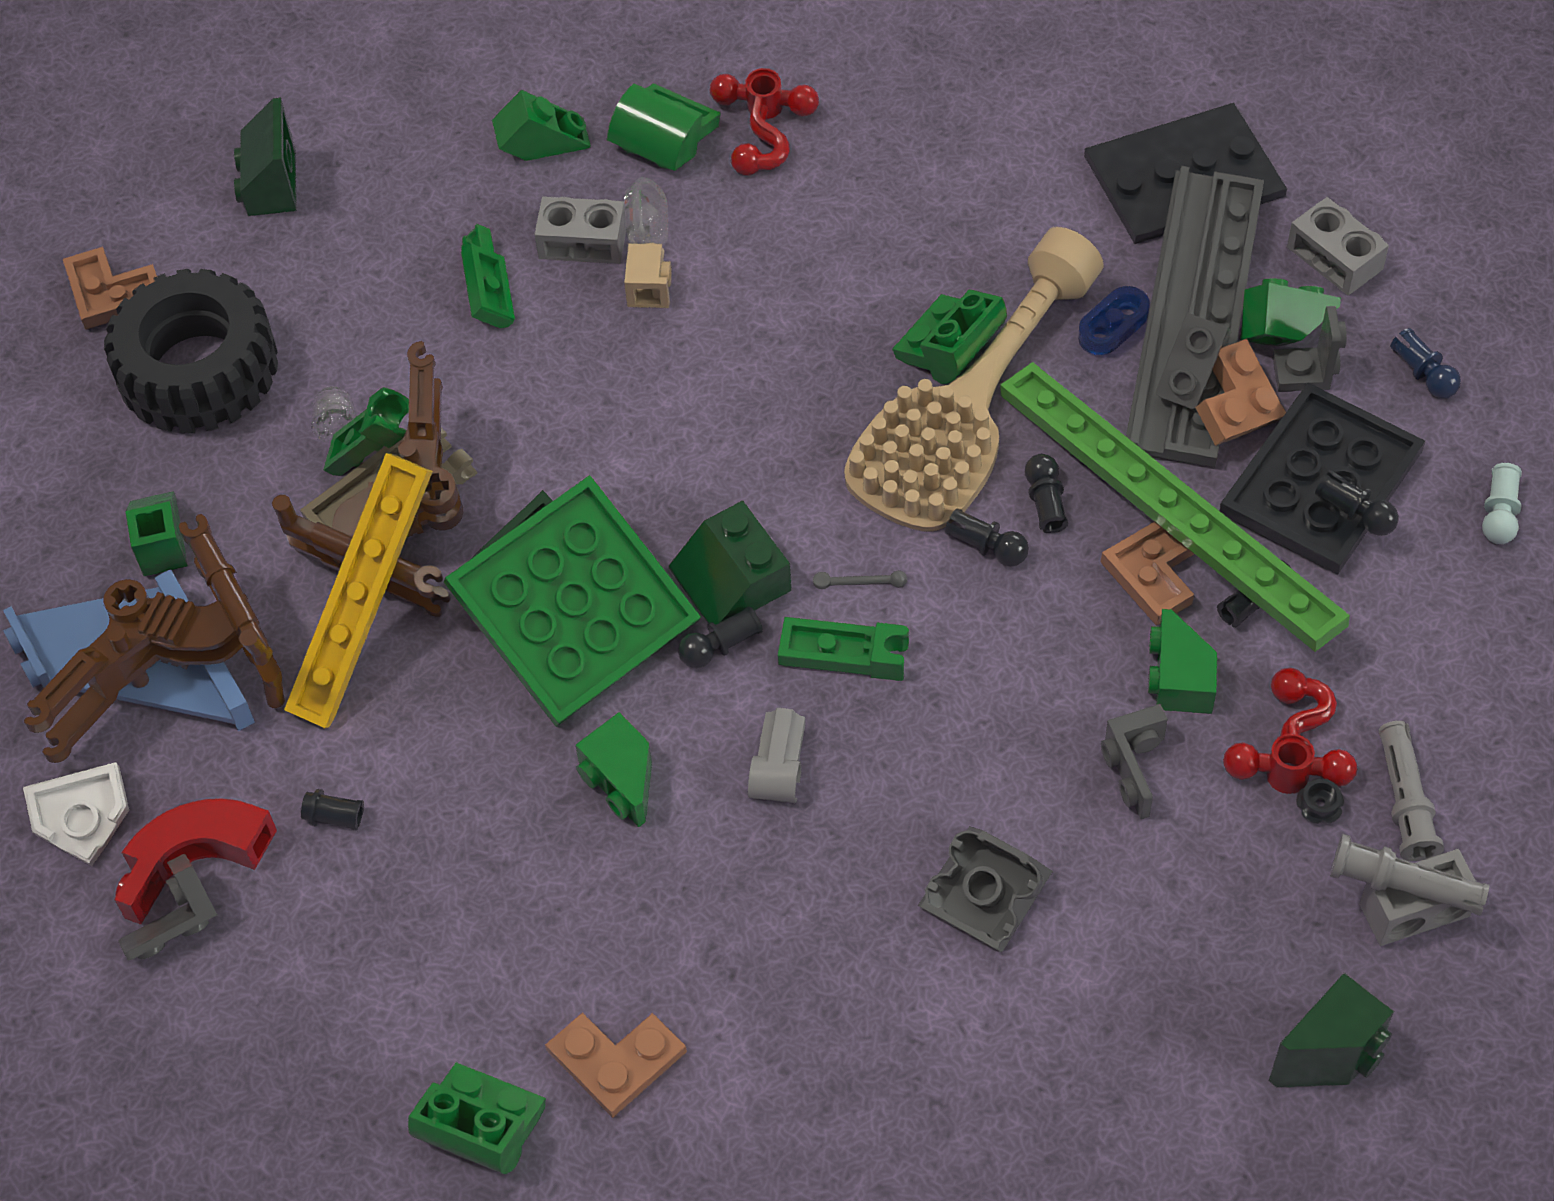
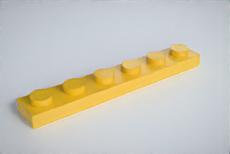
(358, 590)

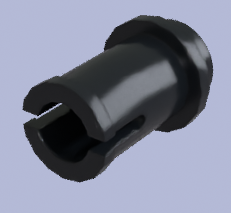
(331, 810)

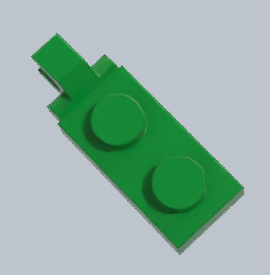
(486, 279)

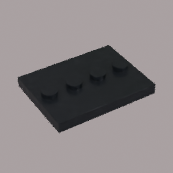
(1142, 166)
(1281, 480)

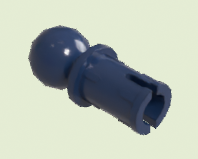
(1441, 380)

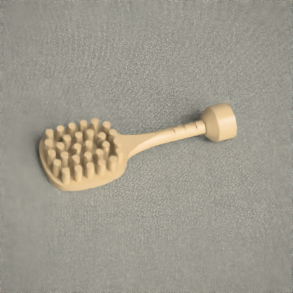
(939, 443)

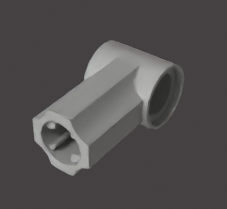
(778, 766)

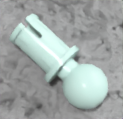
(1503, 504)

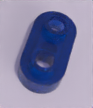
(1109, 320)

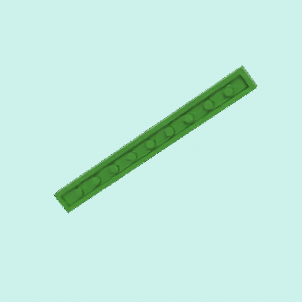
(1176, 508)

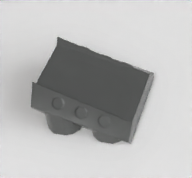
(985, 887)

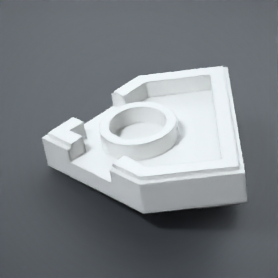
(78, 810)

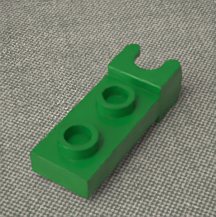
(368, 431)
(844, 647)

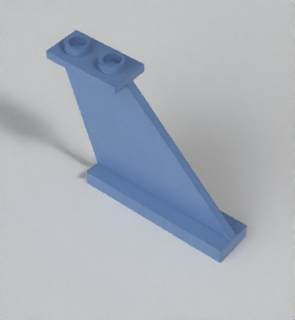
(59, 633)

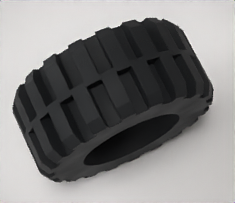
(201, 390)

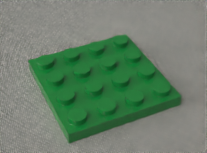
(572, 600)

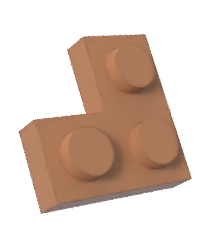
(96, 288)
(1248, 396)
(1144, 570)
(619, 1071)

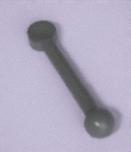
(823, 580)

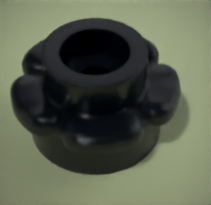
(1321, 790)

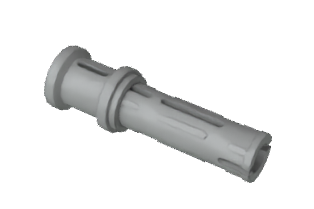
(1412, 809)
(1385, 870)

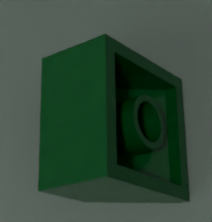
(266, 163)
(731, 565)
(1334, 1039)

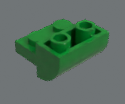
(660, 125)
(951, 333)
(477, 1117)

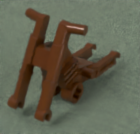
(420, 446)
(152, 632)

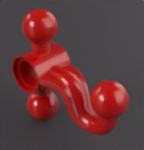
(764, 101)
(1337, 765)

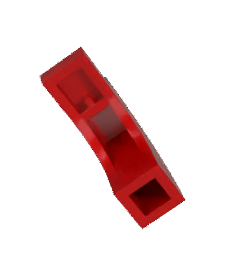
(199, 830)

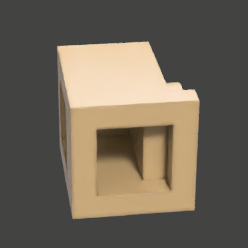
(647, 276)

